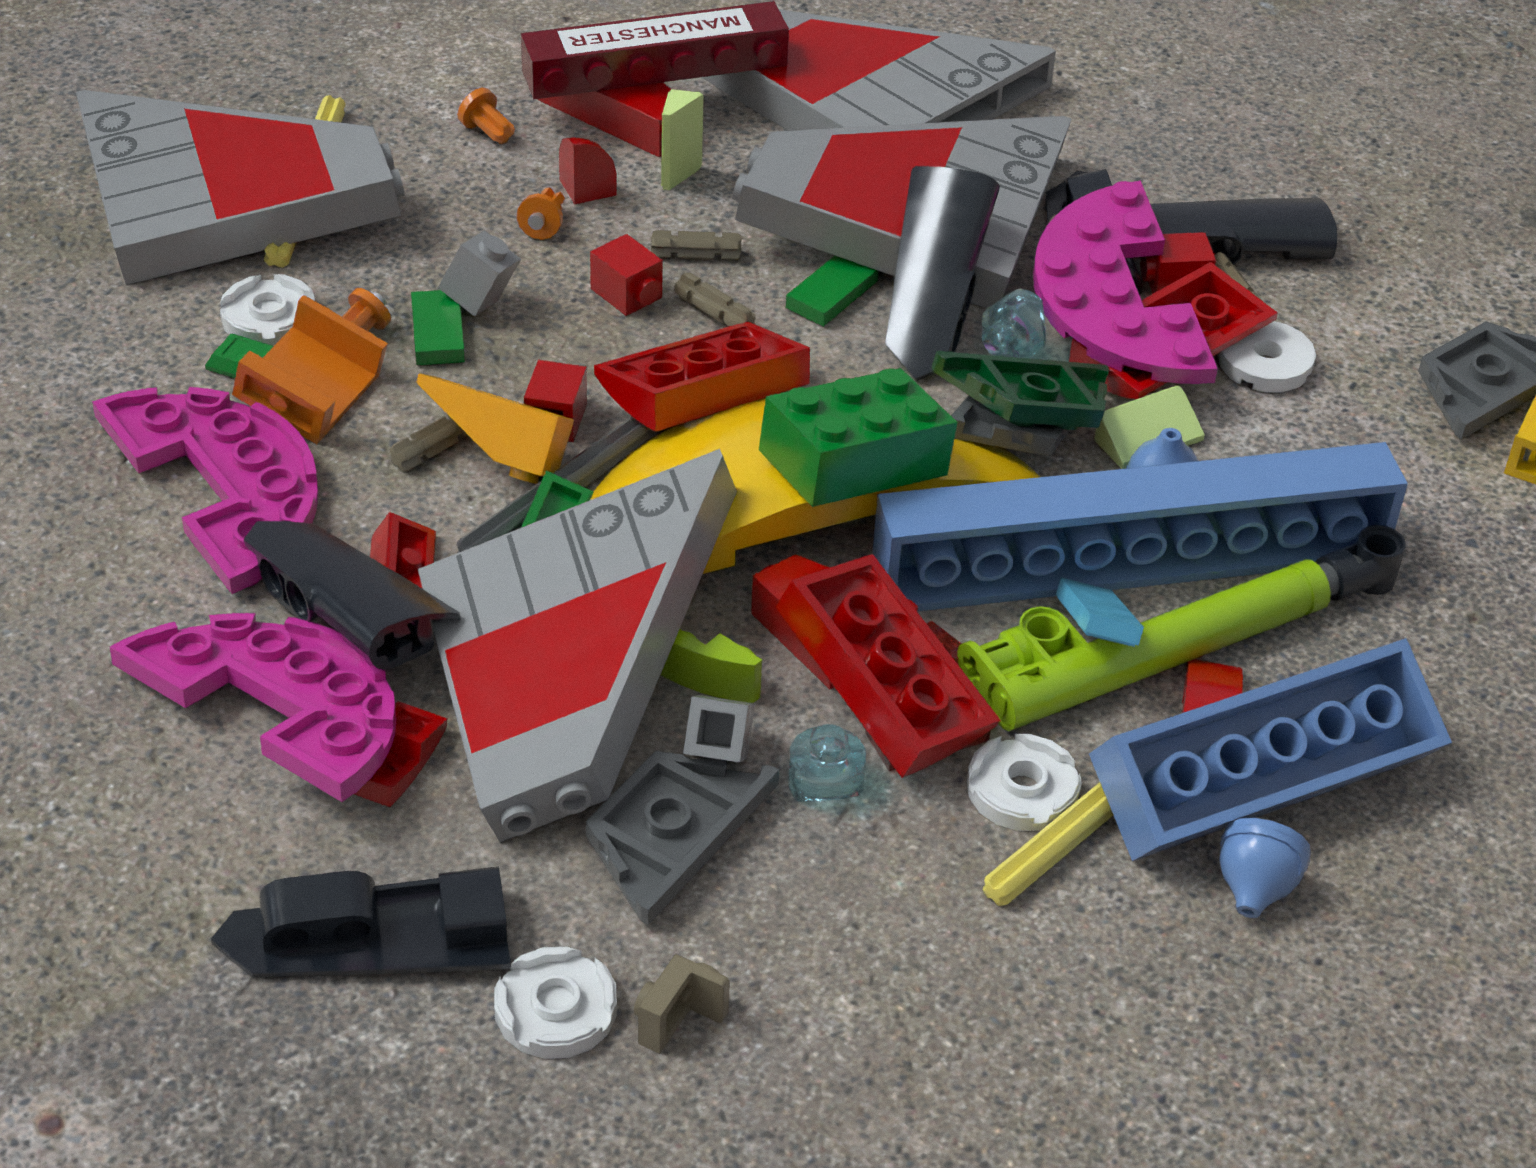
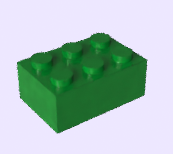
(857, 436)

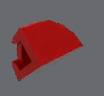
(586, 170)

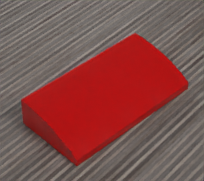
(1223, 310)
(704, 374)
(886, 663)

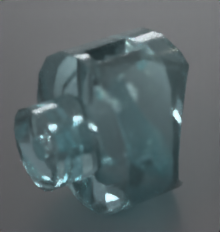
(1014, 326)
(826, 764)

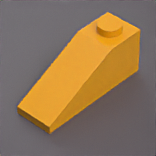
(503, 428)

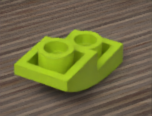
(714, 669)

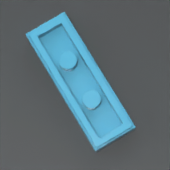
(1099, 612)

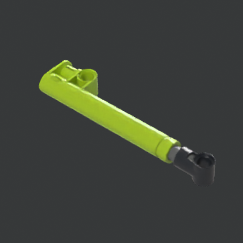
(1051, 667)

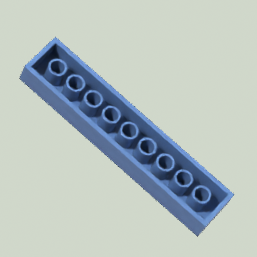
(1132, 524)

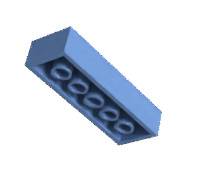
(1268, 748)

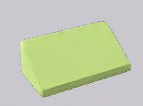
(681, 137)
(1137, 421)

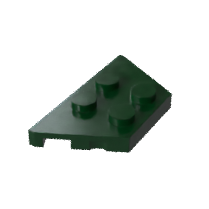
(1029, 389)

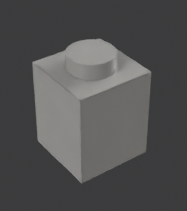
(479, 272)
(719, 728)

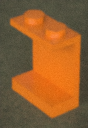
(312, 370)

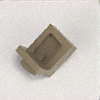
(677, 991)

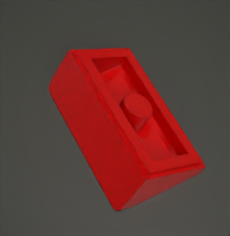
(403, 546)

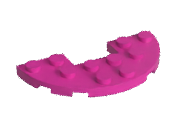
(1094, 298)
(241, 451)
(332, 695)

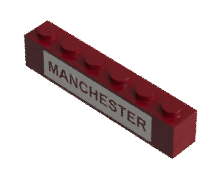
(654, 49)

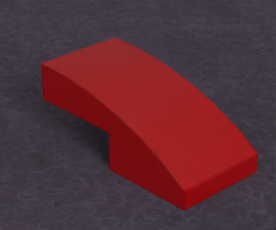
(1210, 683)
(414, 742)

